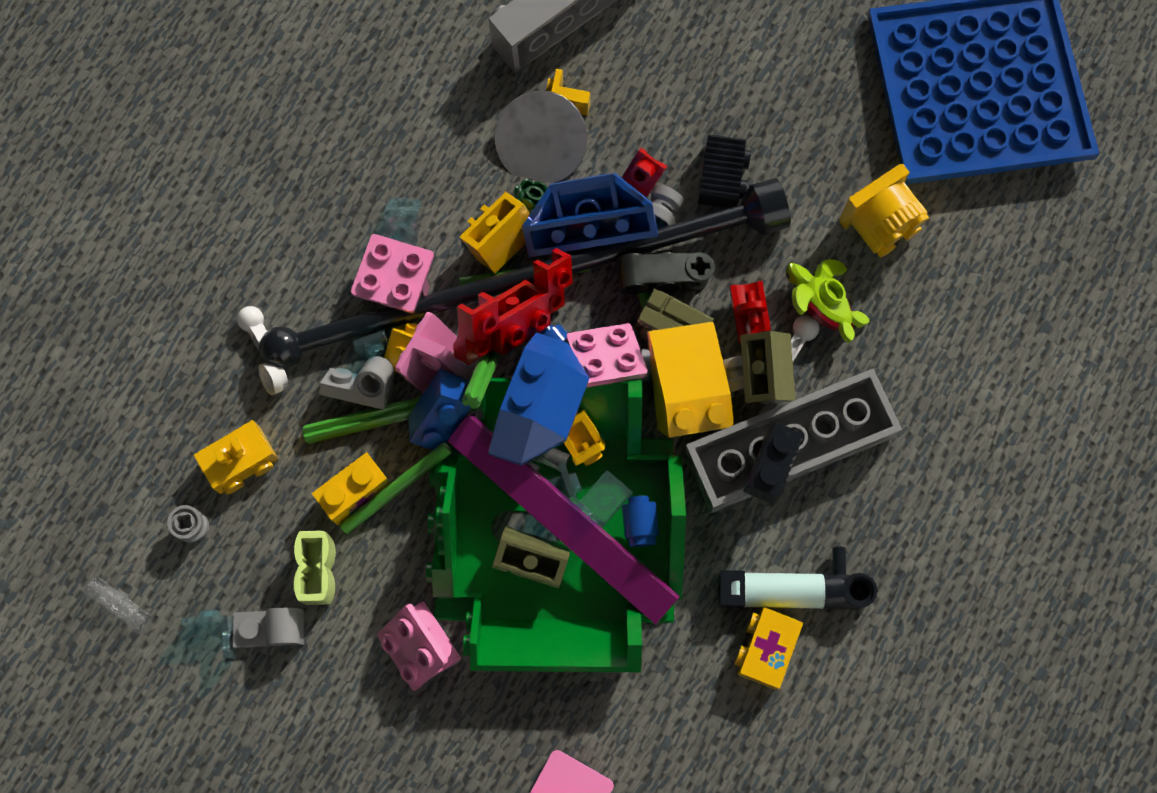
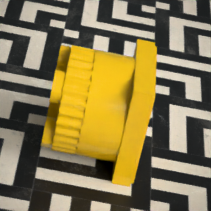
(885, 212)

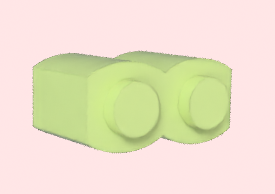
(313, 579)

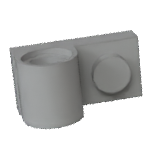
(361, 387)
(268, 628)

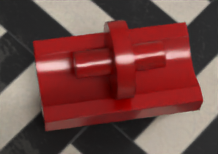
(644, 172)
(749, 308)

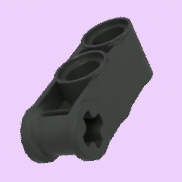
(664, 272)

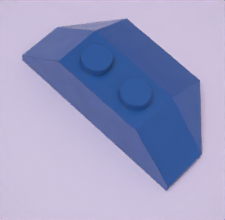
(588, 215)
(539, 401)

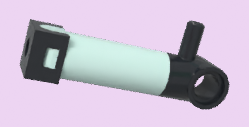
(795, 590)

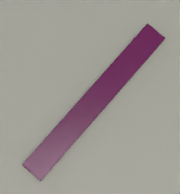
(566, 522)

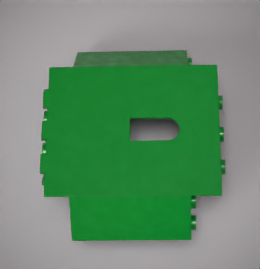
(585, 620)

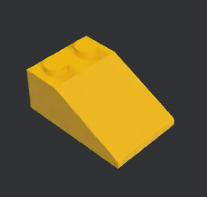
(689, 380)

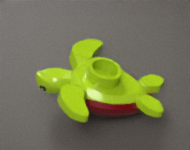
(825, 297)

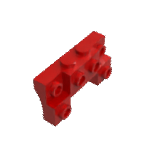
(515, 314)

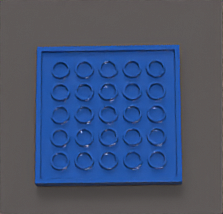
(980, 87)

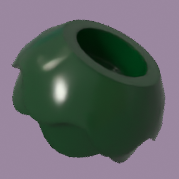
(529, 193)

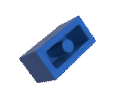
(438, 410)

